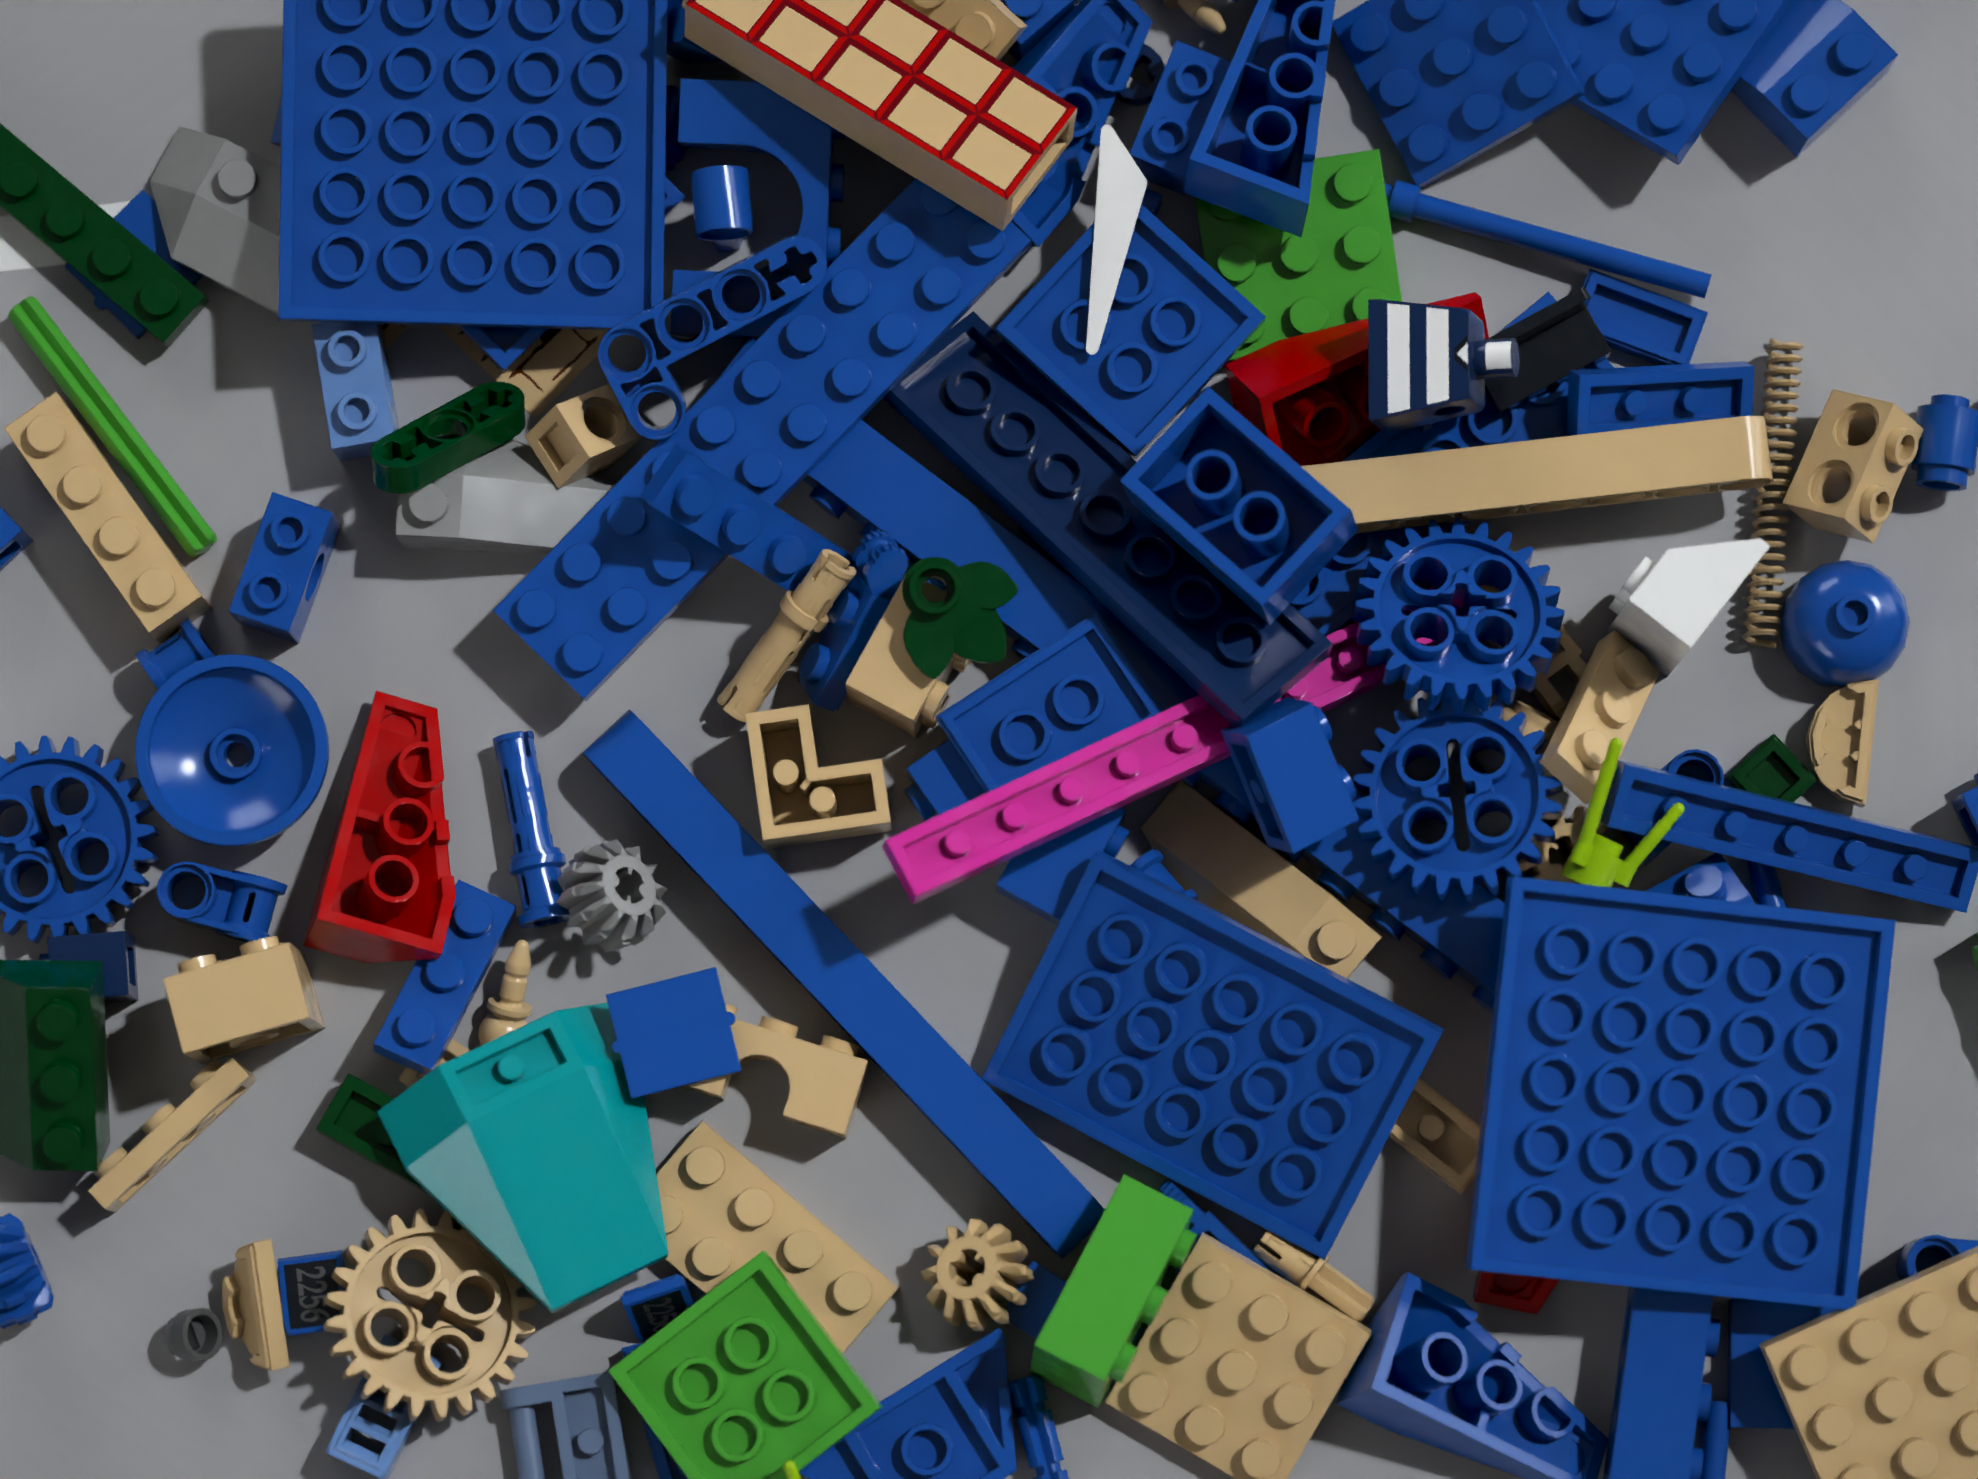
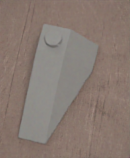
(497, 505)

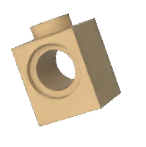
(582, 436)

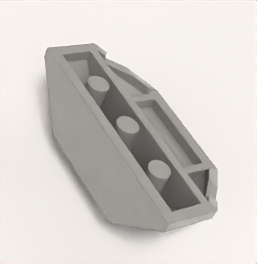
(221, 213)

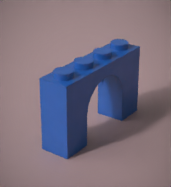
(759, 120)

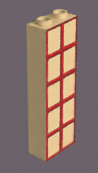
(898, 91)

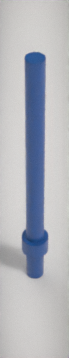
(1407, 202)

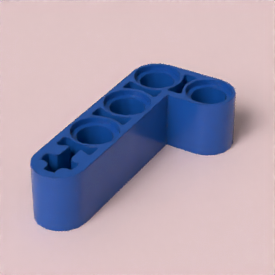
(718, 322)

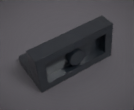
(1549, 346)

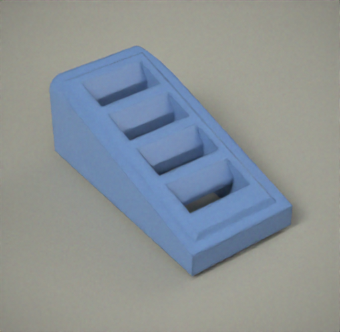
(352, 1419)

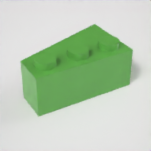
(1113, 1291)

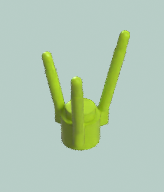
(1596, 858)

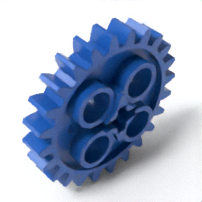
(1459, 663)
(1401, 802)
(106, 819)

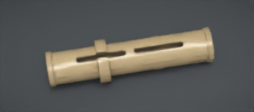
(799, 617)

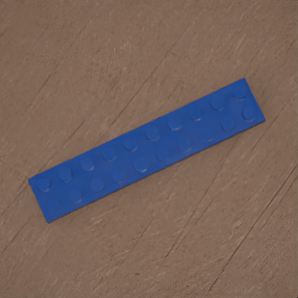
(763, 427)

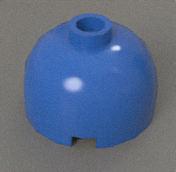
(1844, 623)

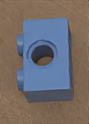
(355, 386)

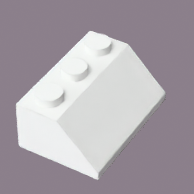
(1674, 601)

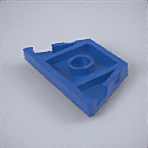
(937, 1427)

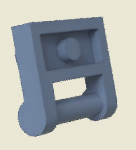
(585, 1424)

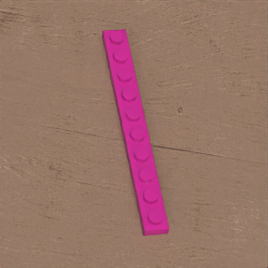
(1100, 779)

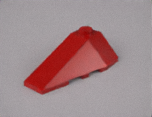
(1315, 389)
(388, 864)

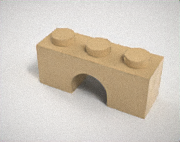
(821, 1077)

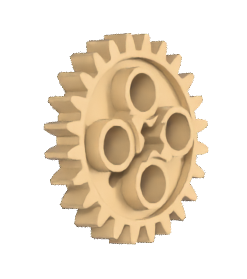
(406, 1369)

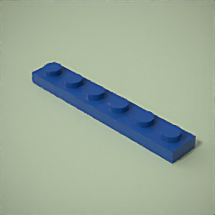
(1794, 836)

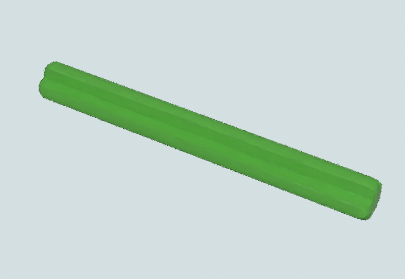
(112, 427)

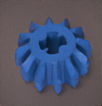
(22, 1277)

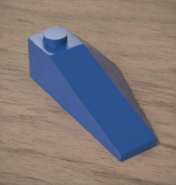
(1086, 65)

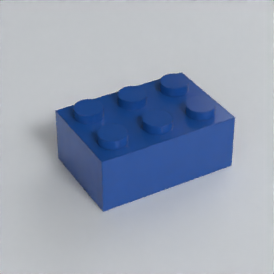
(1239, 505)

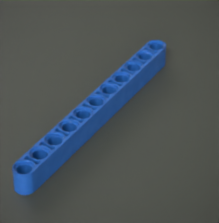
(845, 984)

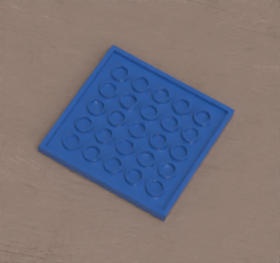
(472, 162)
(1680, 1093)

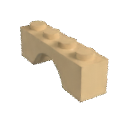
(107, 517)

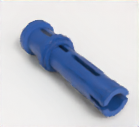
(535, 858)

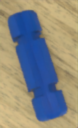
(1037, 1428)

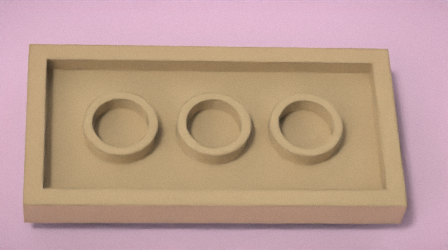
(728, 1211)

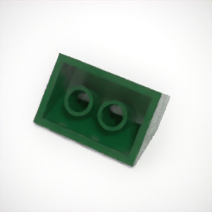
(53, 1064)

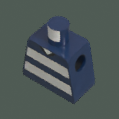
(1430, 363)

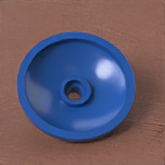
(200, 719)

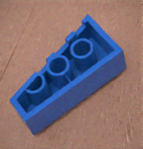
(1266, 117)

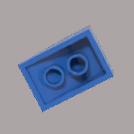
(1812, 70)

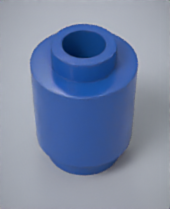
(1947, 443)

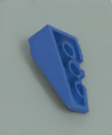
(1458, 1389)

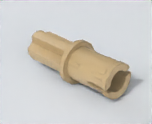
(1314, 1276)

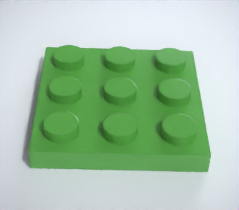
(1316, 277)
(746, 1381)

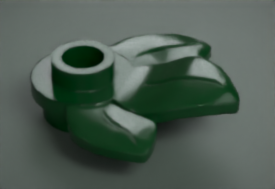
(961, 621)

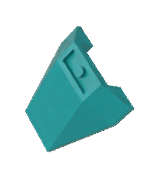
(539, 1154)

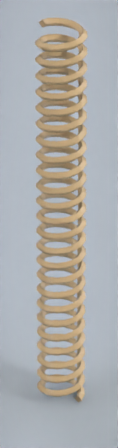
(1765, 493)

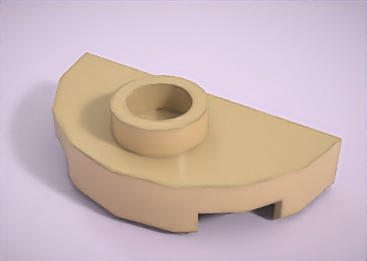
(1842, 741)
(254, 1305)

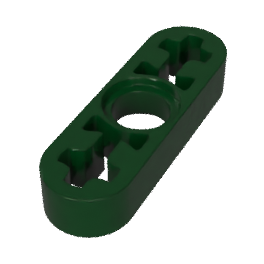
(415, 455)

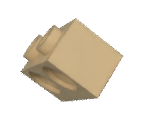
(1853, 466)

